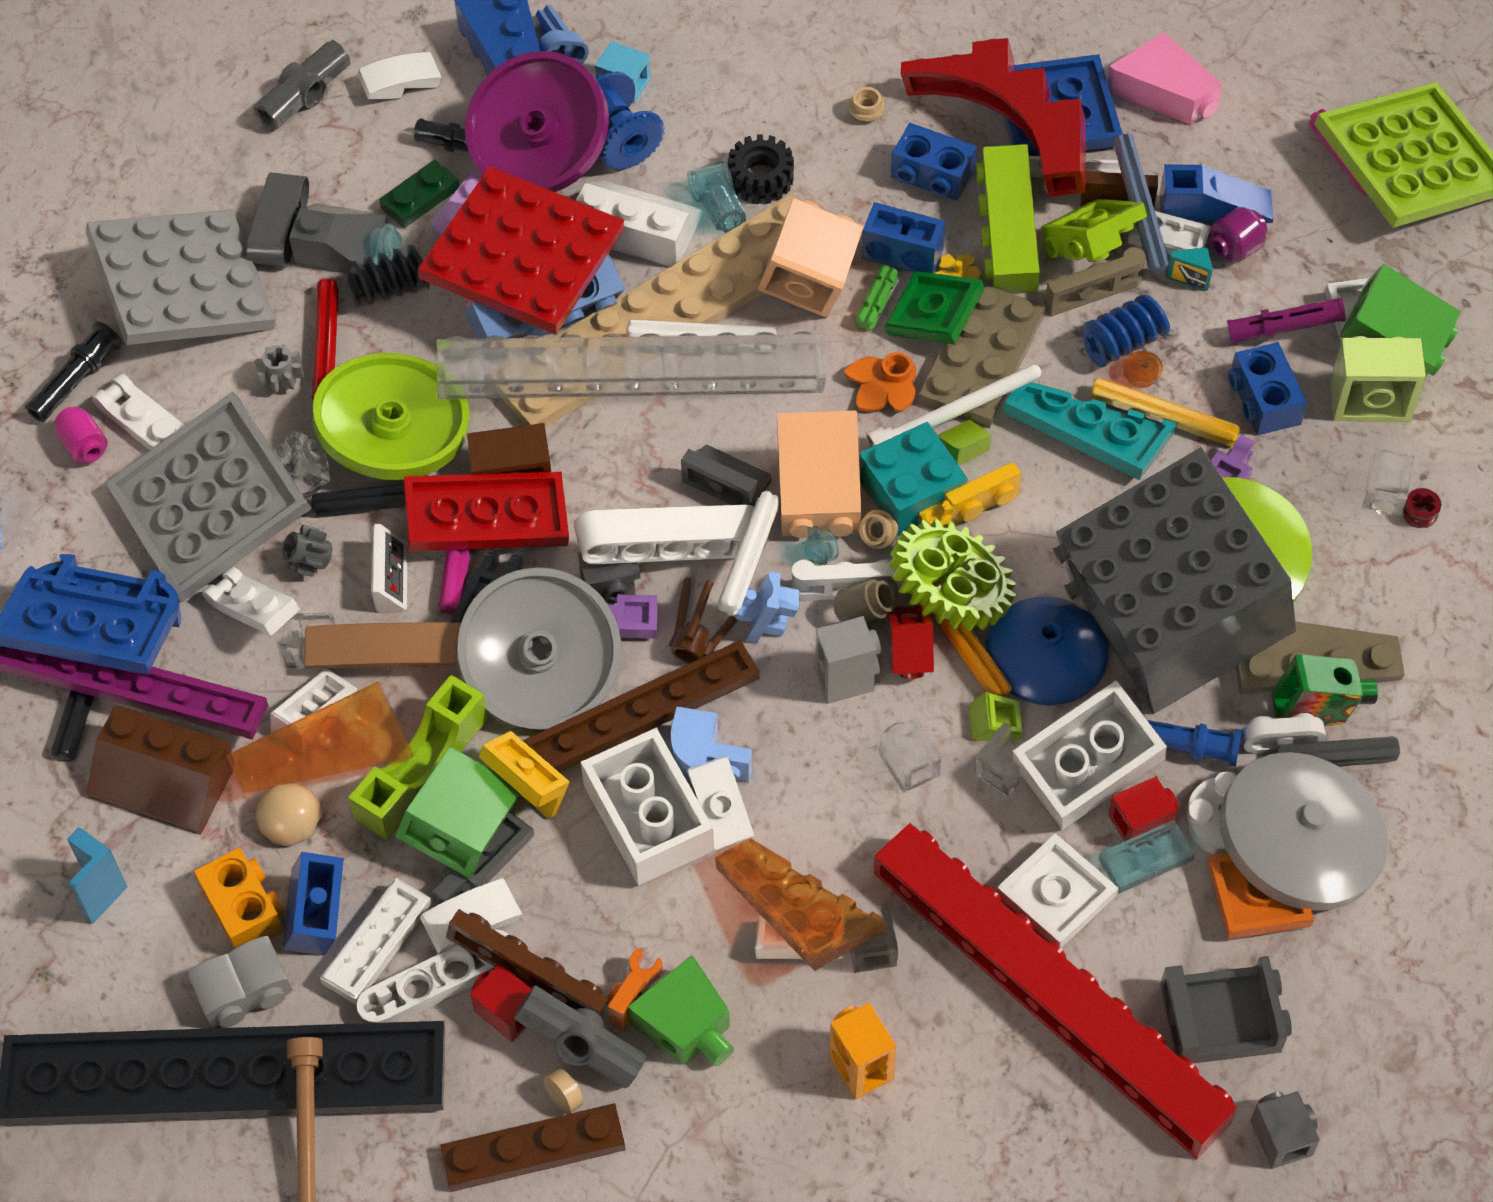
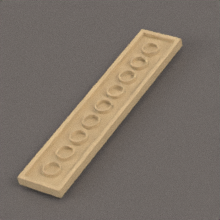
(694, 290)

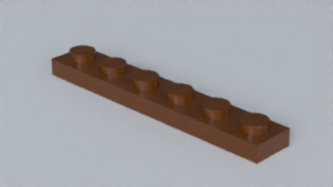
(645, 707)

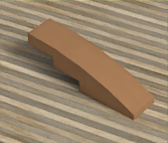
(381, 645)

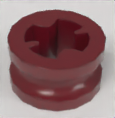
(1419, 498)

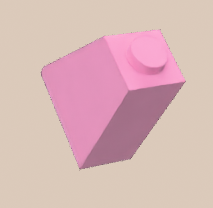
(1165, 81)

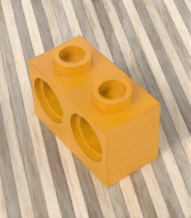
(235, 902)
(862, 1049)

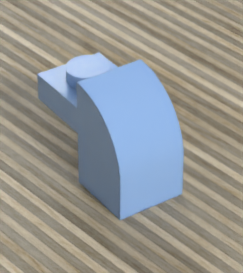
(695, 743)

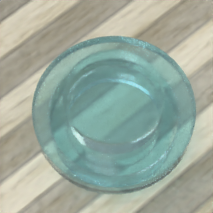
(385, 240)

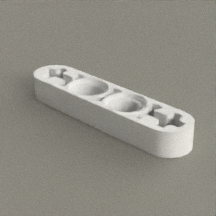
(430, 971)

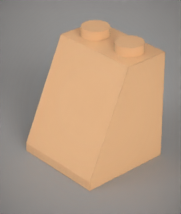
(811, 257)
(818, 472)

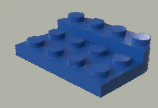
(90, 615)

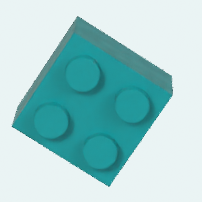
(909, 474)

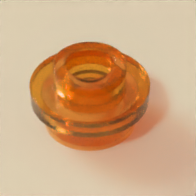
(1141, 376)

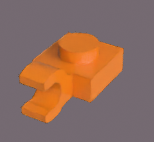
(632, 988)

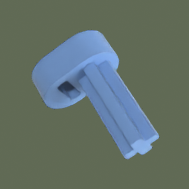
(558, 36)

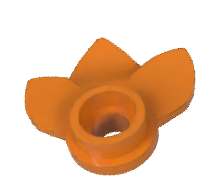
(880, 384)

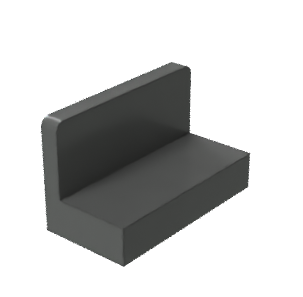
(724, 476)

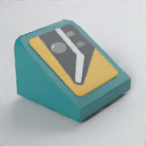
(1190, 267)

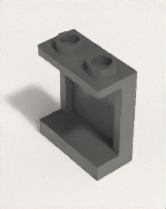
(1225, 1012)

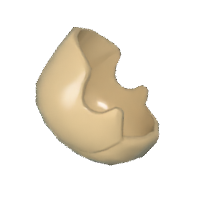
(288, 814)

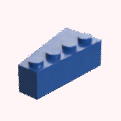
(496, 29)

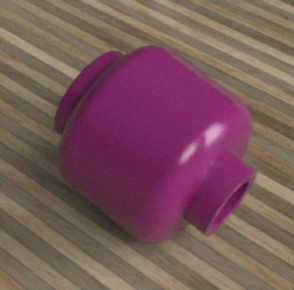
(1238, 234)

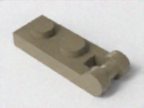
(1095, 282)

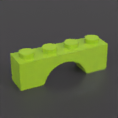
(448, 721)

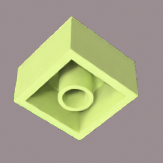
(1377, 379)

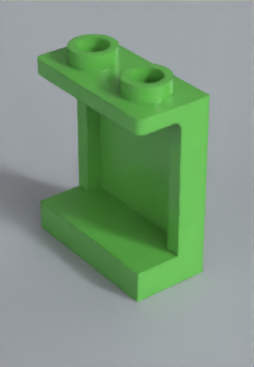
(1400, 308)
(457, 812)

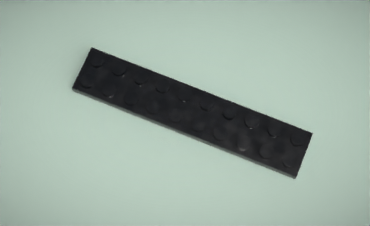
(218, 1073)

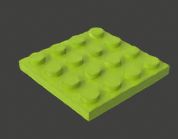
(1411, 153)

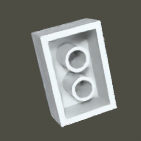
(1089, 754)
(647, 806)

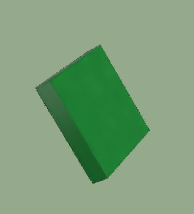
(934, 307)

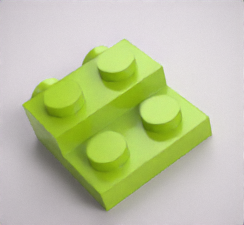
(1091, 229)

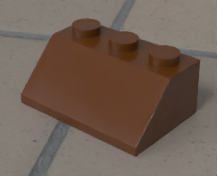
(159, 769)

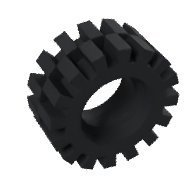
(761, 153)

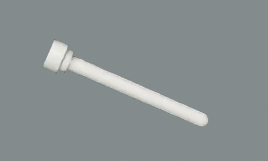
(961, 405)

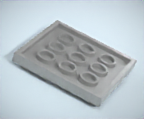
(179, 276)
(208, 496)

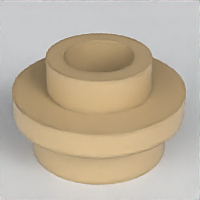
(867, 104)
(869, 533)

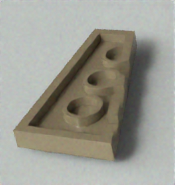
(1375, 655)

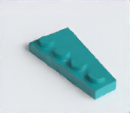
(1107, 435)

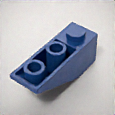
(1208, 194)

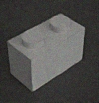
(846, 659)

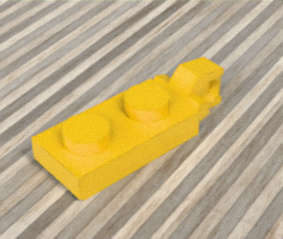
(976, 496)

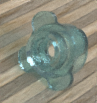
(820, 546)

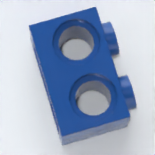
(933, 161)
(903, 239)
(1263, 379)

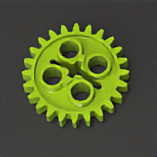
(969, 594)

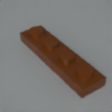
(478, 938)
(532, 1147)

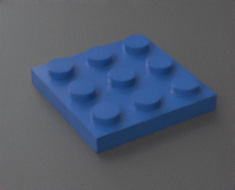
(1071, 80)

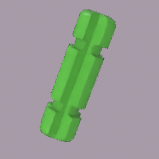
(876, 297)

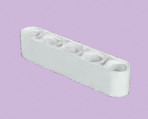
(661, 533)

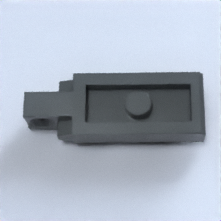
(505, 844)

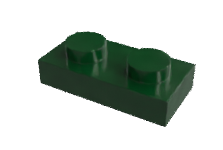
(419, 193)

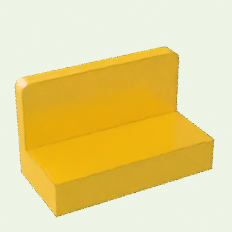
(526, 772)

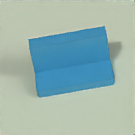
(99, 879)

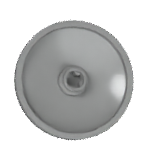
(539, 648)
(1303, 831)

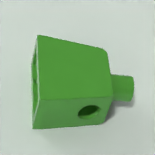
(684, 1015)

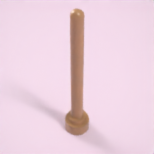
(304, 1057)

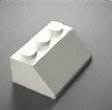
(653, 225)

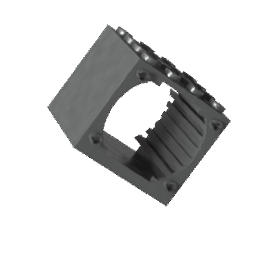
(1177, 580)

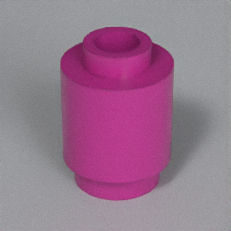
(80, 435)

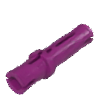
(1286, 320)

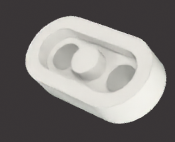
(1265, 734)

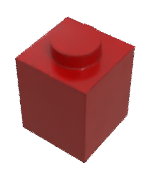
(1142, 808)
(497, 998)

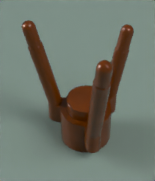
(692, 640)

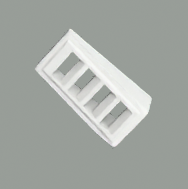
(302, 700)

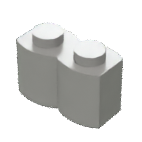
(240, 982)

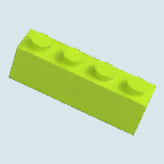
(1009, 218)

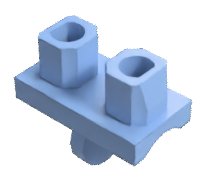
(768, 608)

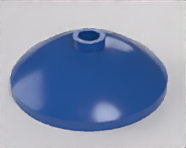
(1045, 668)

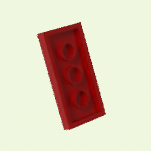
(485, 511)

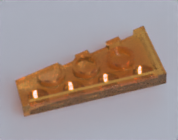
(797, 905)

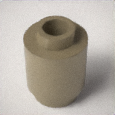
(867, 599)

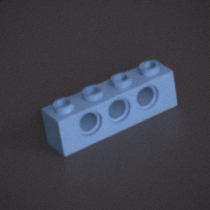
(601, 293)

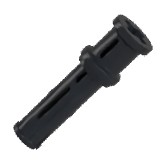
(84, 359)

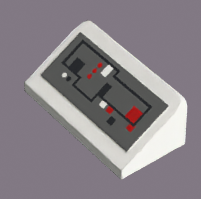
(388, 571)

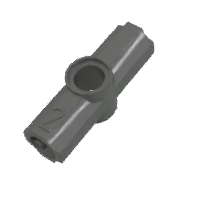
(302, 85)
(566, 1027)

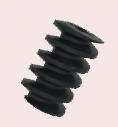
(385, 275)

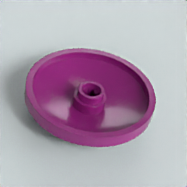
(538, 120)

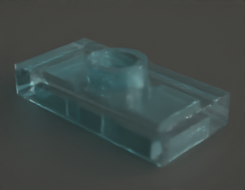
(1146, 856)

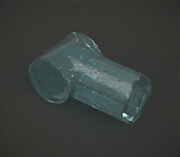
(715, 189)

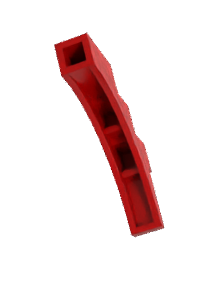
(1021, 96)

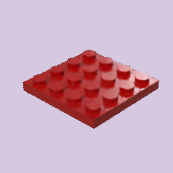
(521, 250)

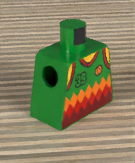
(1322, 687)

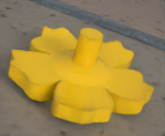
(960, 267)

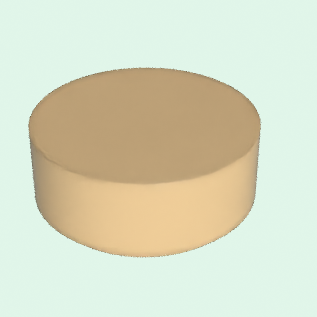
(563, 1090)

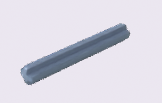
(1138, 192)

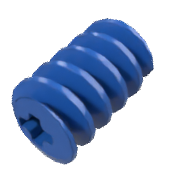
(1124, 327)

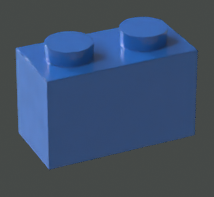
(313, 903)

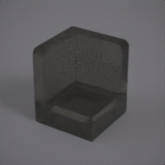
(878, 951)

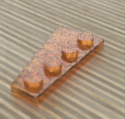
(334, 740)

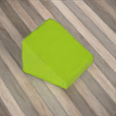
(966, 441)
(990, 712)

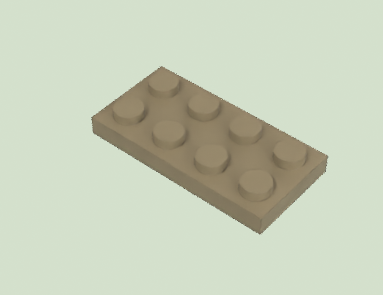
(985, 352)

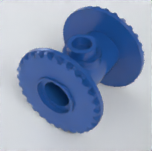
(629, 135)

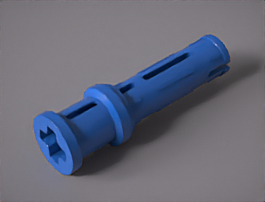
(1200, 741)

